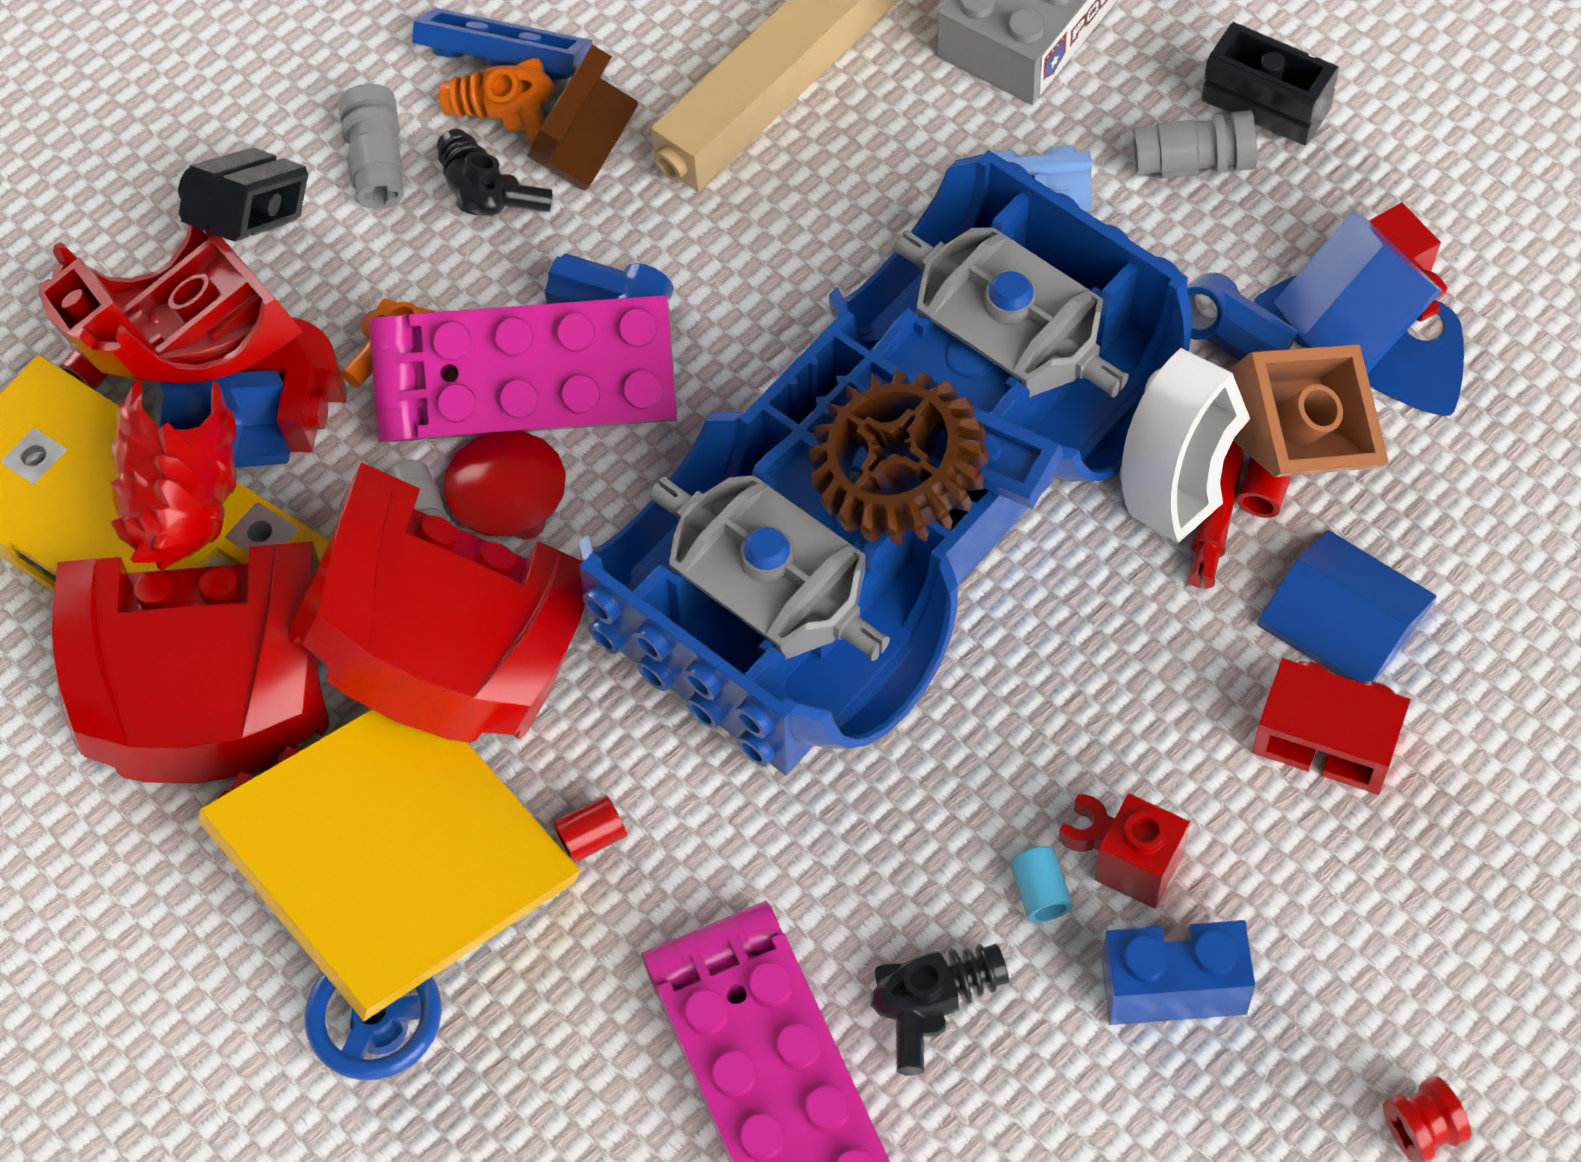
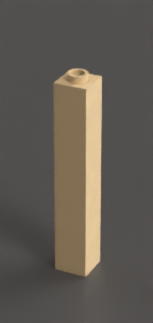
(757, 84)

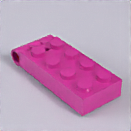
(523, 368)
(761, 1063)

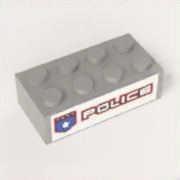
(1016, 41)

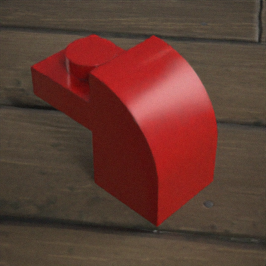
(309, 382)

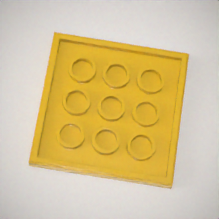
(387, 854)

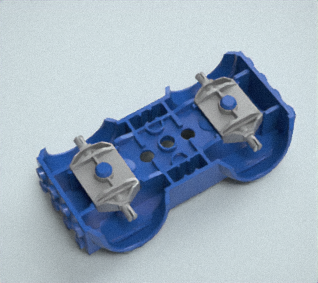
(759, 596)

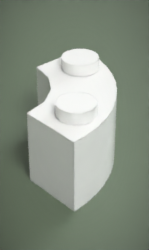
(1180, 444)

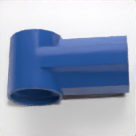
(584, 280)
(1239, 323)

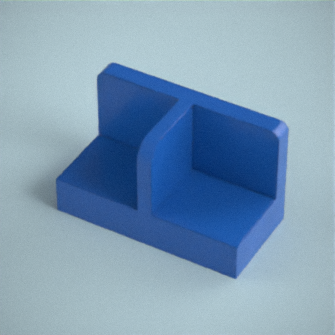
(255, 405)

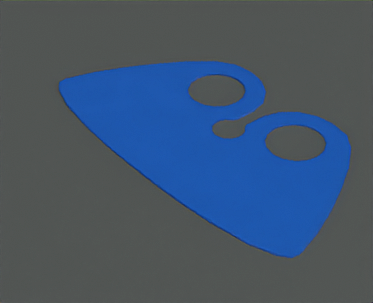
(1413, 370)

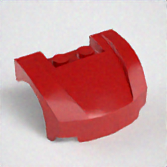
(176, 325)
(435, 618)
(186, 665)

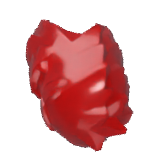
(171, 480)

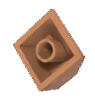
(1309, 411)

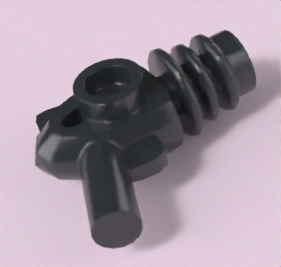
(478, 181)
(926, 991)

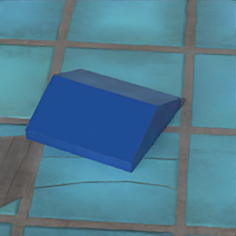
(1357, 292)
(1345, 609)

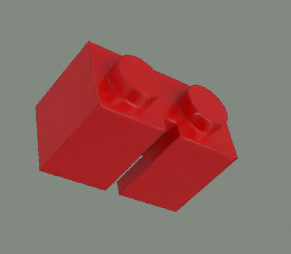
(1334, 715)

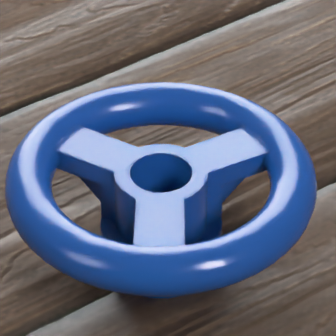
(375, 1038)

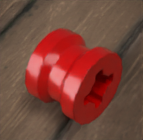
(1427, 1120)

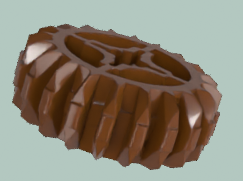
(895, 490)

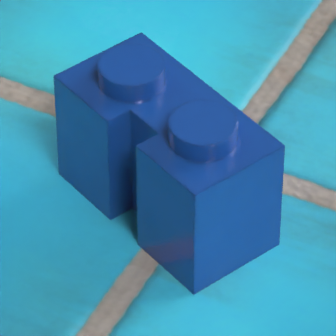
(1179, 979)

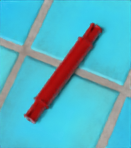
(1213, 531)

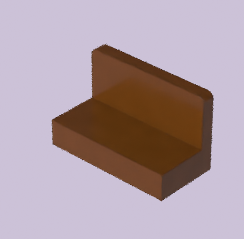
(583, 123)

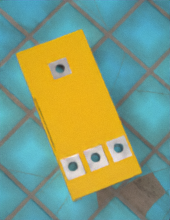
(66, 502)

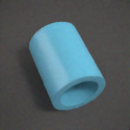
(1041, 884)

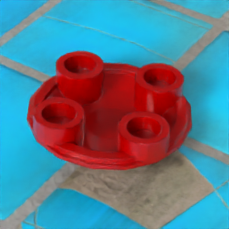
(505, 485)

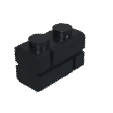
(1272, 79)
(242, 193)

